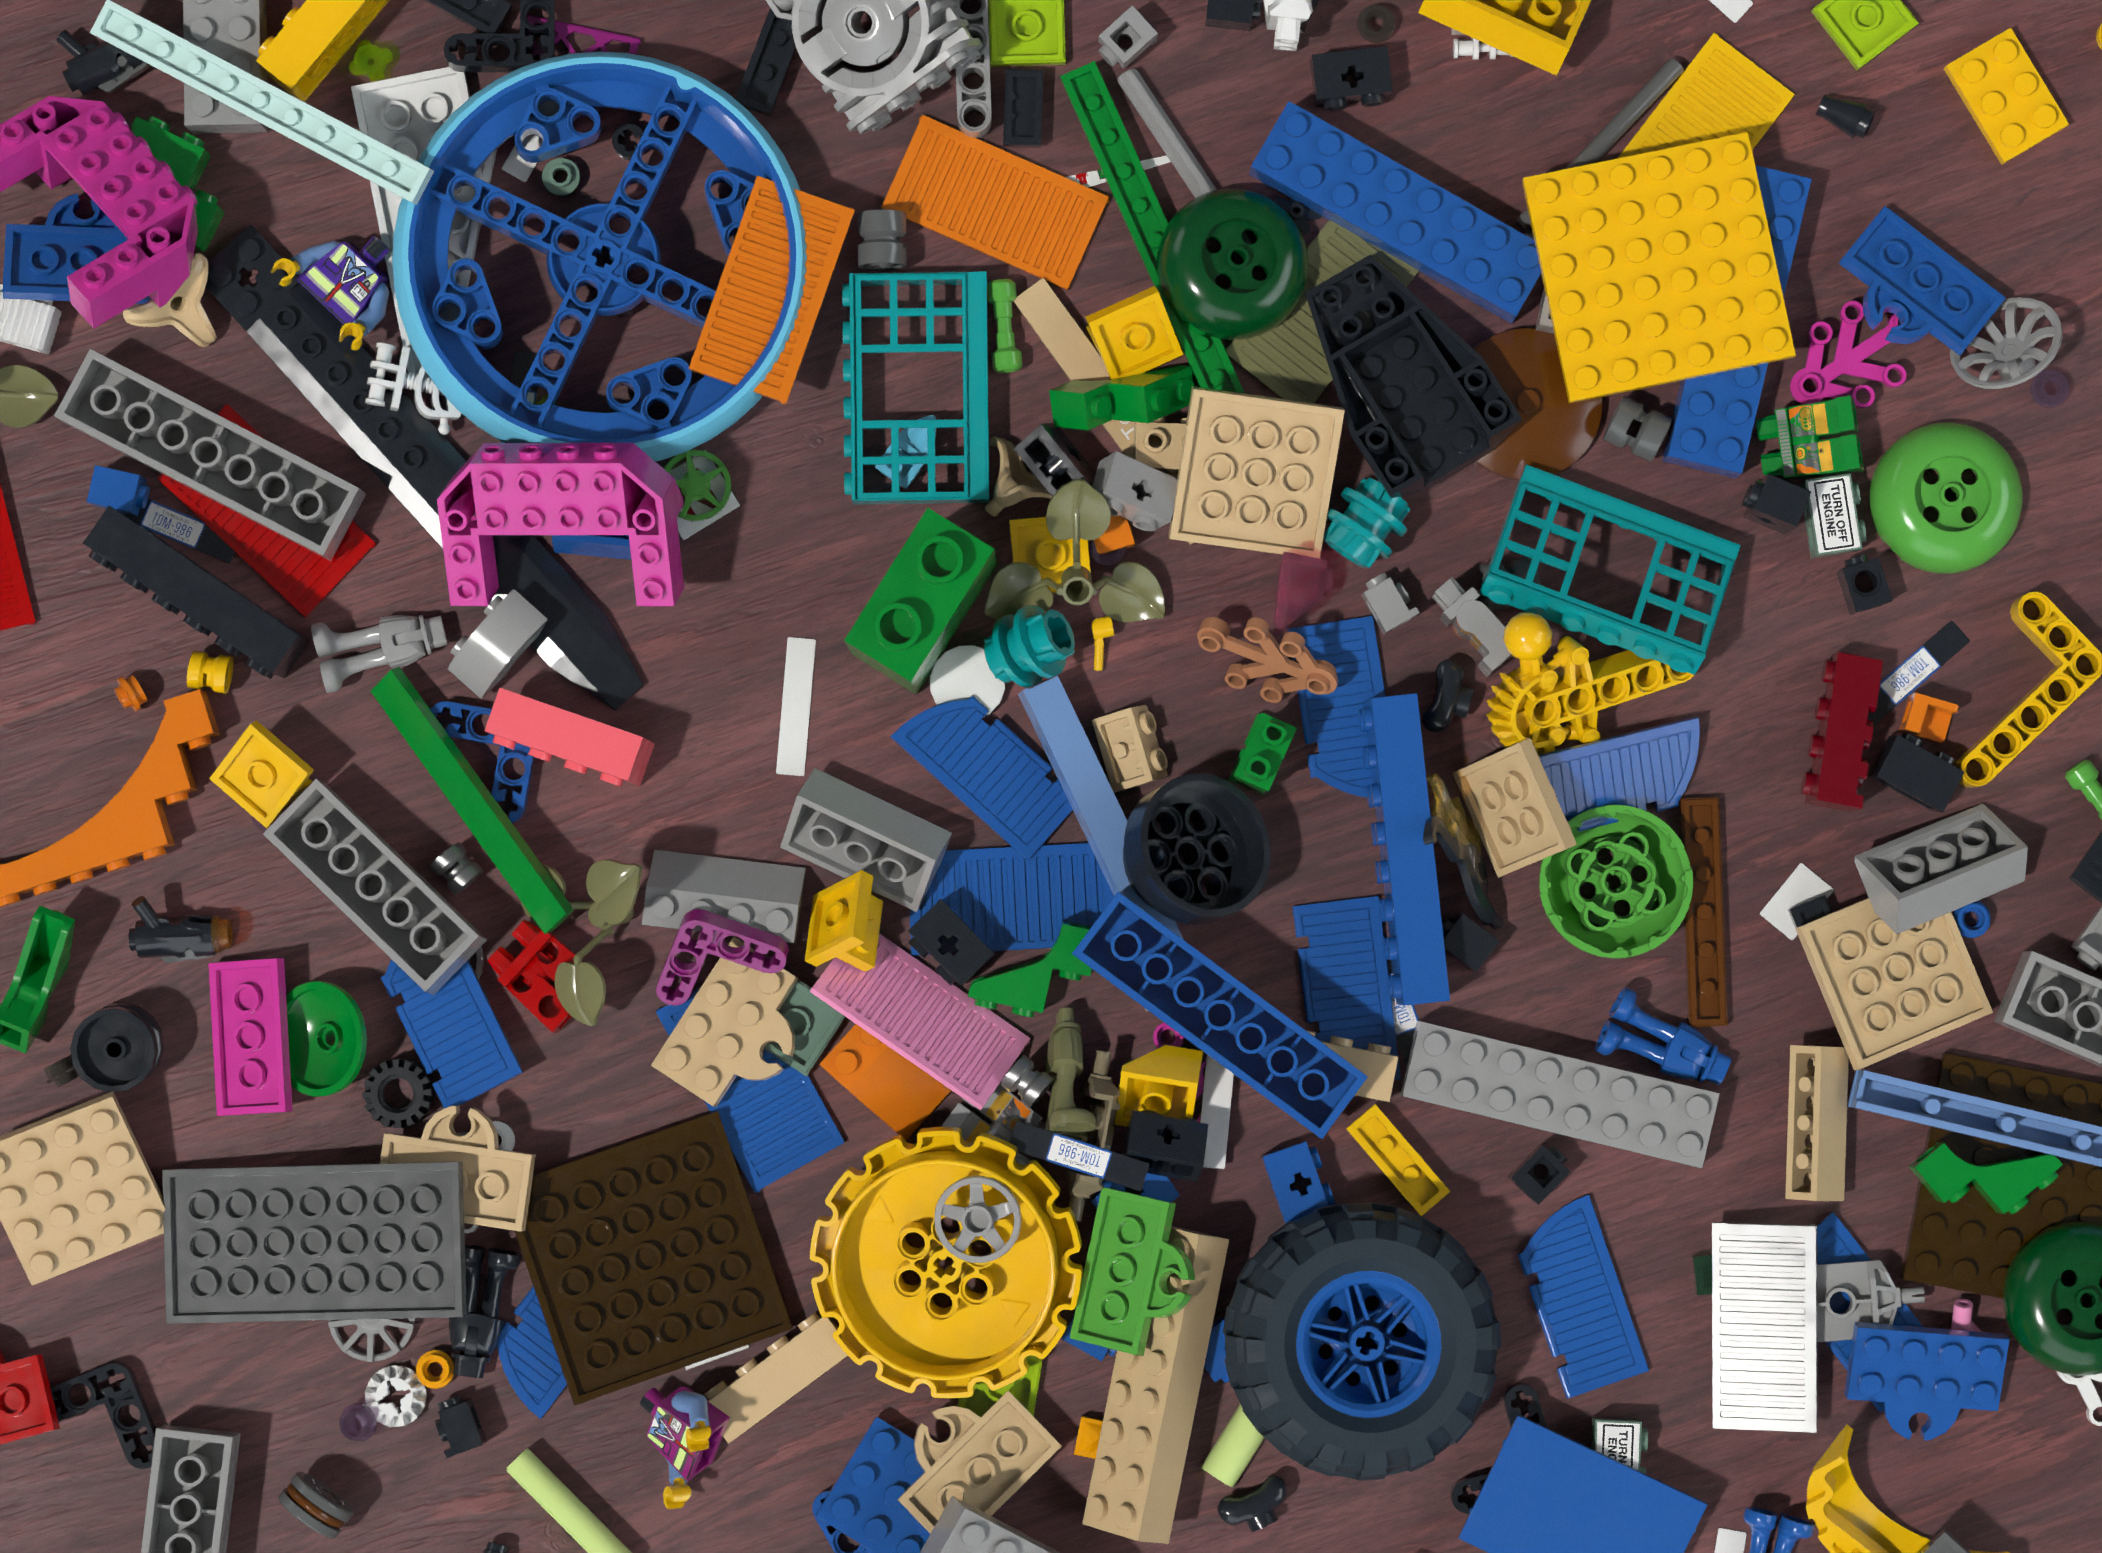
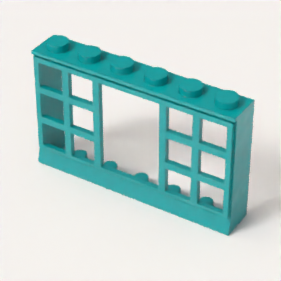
(975, 387)
(1595, 621)

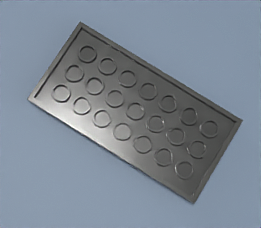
(314, 1242)

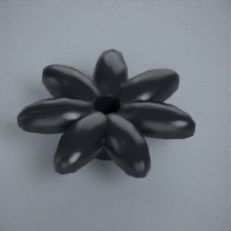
(1301, 218)

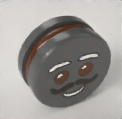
(316, 1505)

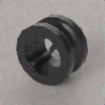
(620, 133)

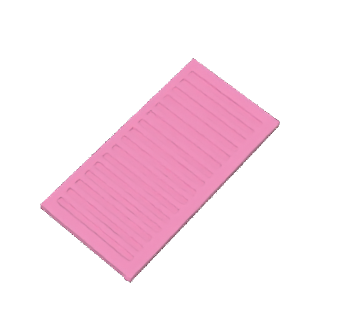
(925, 1020)

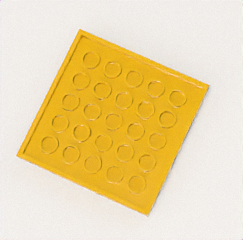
(1658, 267)

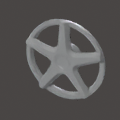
(978, 1218)

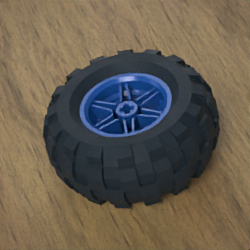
(1282, 1320)

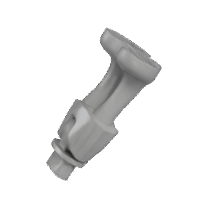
(401, 641)

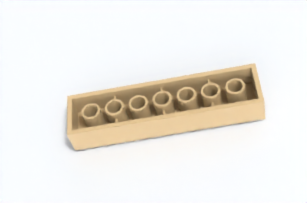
(1155, 1405)

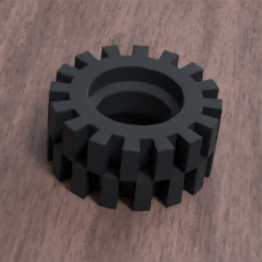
(375, 1089)

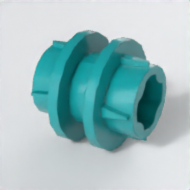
(1366, 523)
(1029, 646)

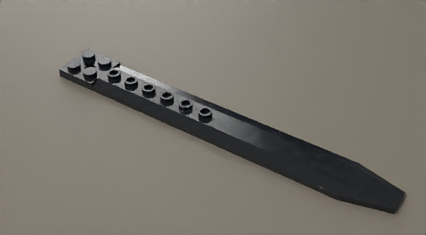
(411, 457)

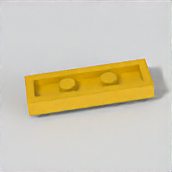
(1397, 1160)

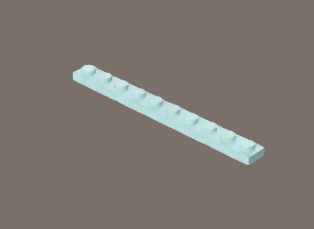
(262, 102)

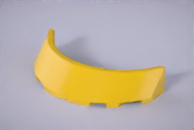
(1846, 1516)

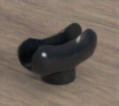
(1450, 697)
(1255, 1507)

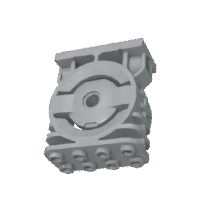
(833, 32)

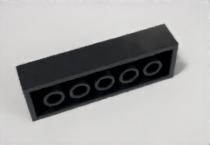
(190, 588)

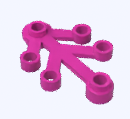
(1846, 362)

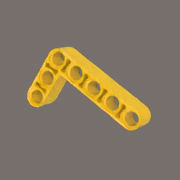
(2038, 697)

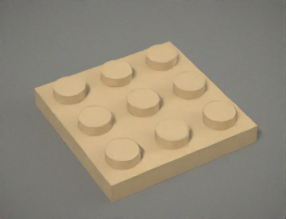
(1514, 808)

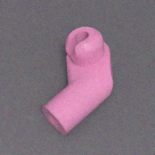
(1963, 1316)

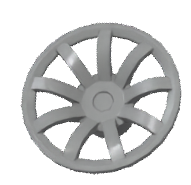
(2013, 352)

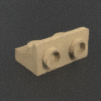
(1130, 748)

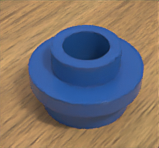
(1982, 923)

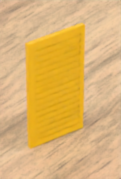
(1713, 99)

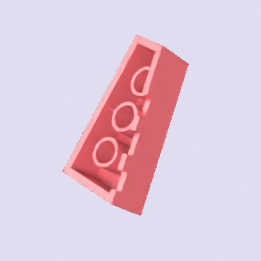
(569, 737)

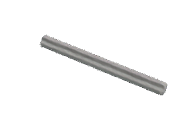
(1168, 136)

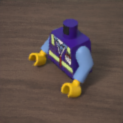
(344, 282)

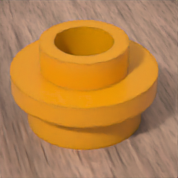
(424, 1374)

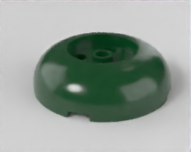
(1190, 270)
(2036, 1294)

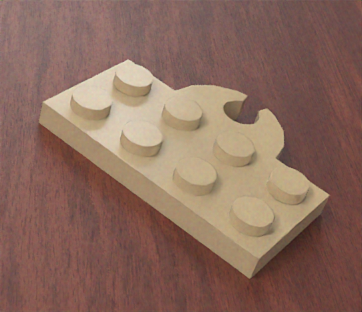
(728, 1029)
(494, 1179)
(979, 1460)

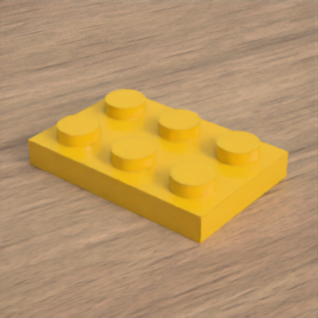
(2006, 96)

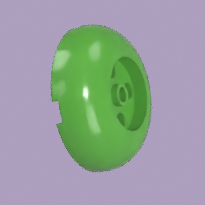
(1901, 495)
(1655, 904)

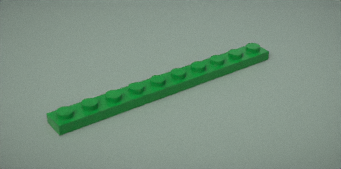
(1141, 214)

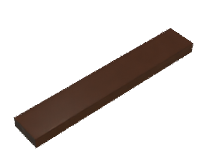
(1705, 914)

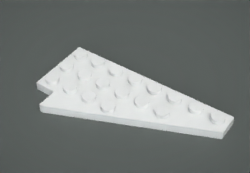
(405, 117)

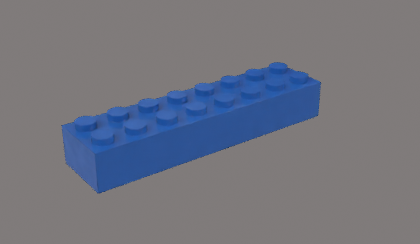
(1398, 211)
(1719, 410)
(1406, 862)
(1219, 1015)

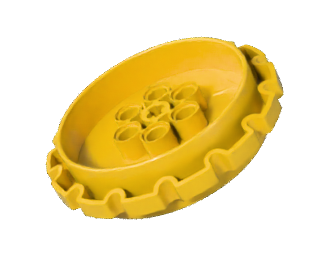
(899, 1323)

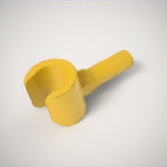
(1101, 629)

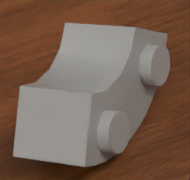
(496, 642)

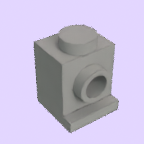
(1129, 25)
(1388, 603)

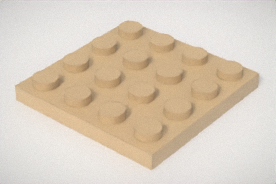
(1256, 472)
(1891, 986)
(76, 1189)

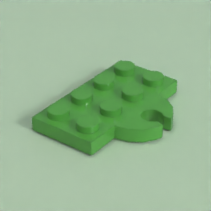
(1129, 1272)

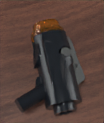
(98, 65)
(178, 937)

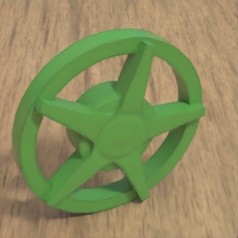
(697, 485)

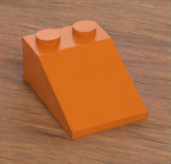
(884, 1081)

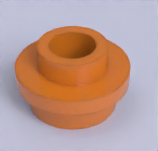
(130, 693)

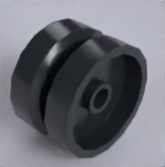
(95, 1053)

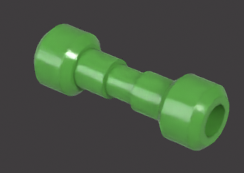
(1006, 357)
(2084, 777)

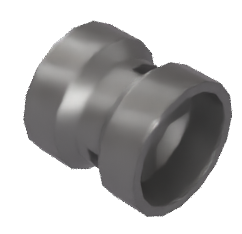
(463, 874)
(1029, 1083)

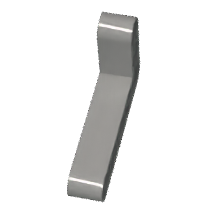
(980, 98)

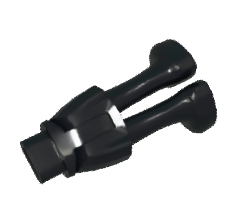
(477, 1334)

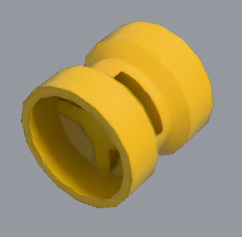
(210, 672)

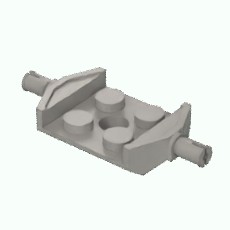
(1870, 1294)

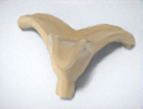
(182, 310)
(1013, 480)

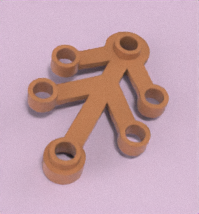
(1310, 674)

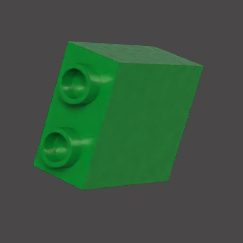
(921, 601)

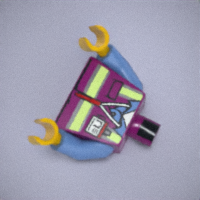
(686, 1434)

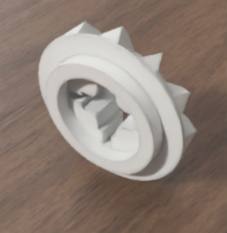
(402, 1379)

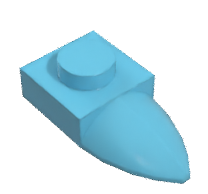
(911, 443)

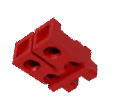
(532, 971)

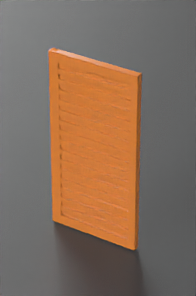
(995, 202)
(755, 288)

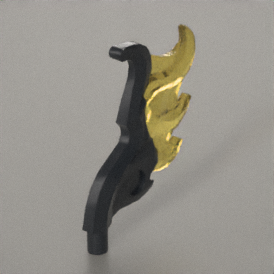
(1463, 846)

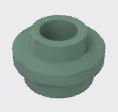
(566, 187)

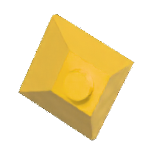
(1161, 1083)

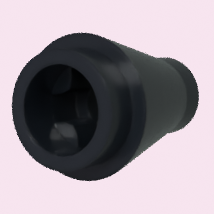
(1848, 116)

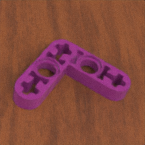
(712, 941)

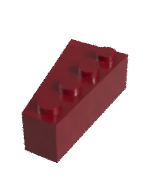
(1842, 732)

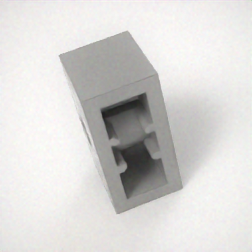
(1136, 491)

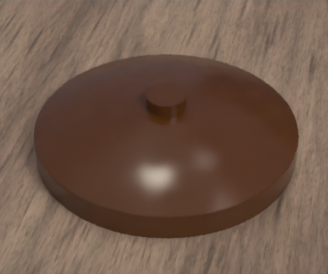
(1551, 428)

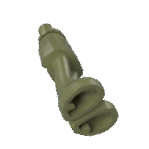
(1063, 1064)

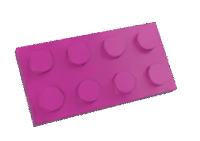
(250, 1037)

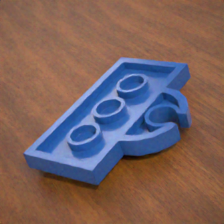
(44, 255)
(1918, 285)
(1925, 1373)

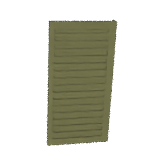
(1291, 354)

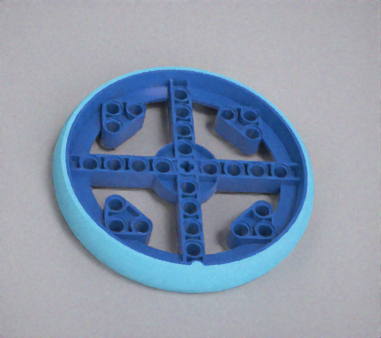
(511, 108)

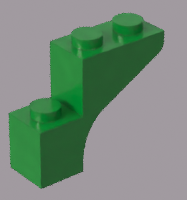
(187, 163)
(1129, 398)
(36, 976)
(1027, 984)
(2000, 1183)

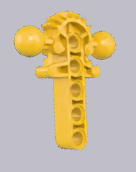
(1515, 700)

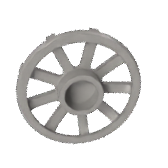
(371, 1328)

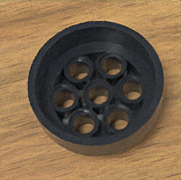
(1222, 821)

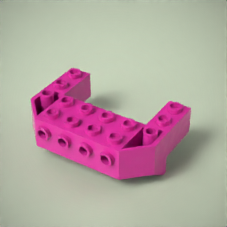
(118, 172)
(560, 493)

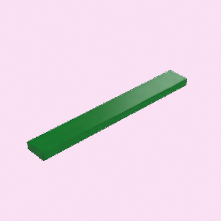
(472, 800)

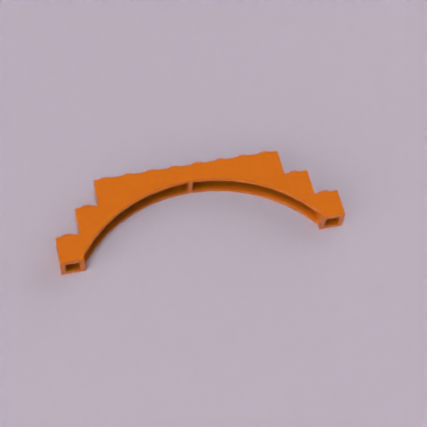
(133, 819)

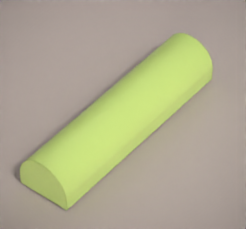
(1233, 1449)
(563, 1505)

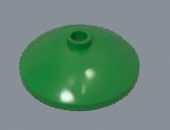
(324, 1038)

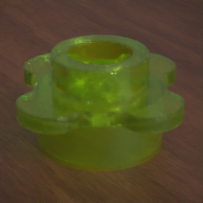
(367, 51)

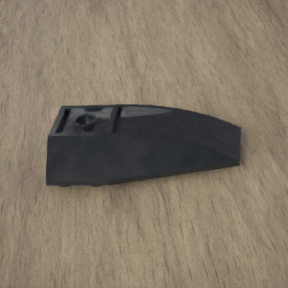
(1407, 382)

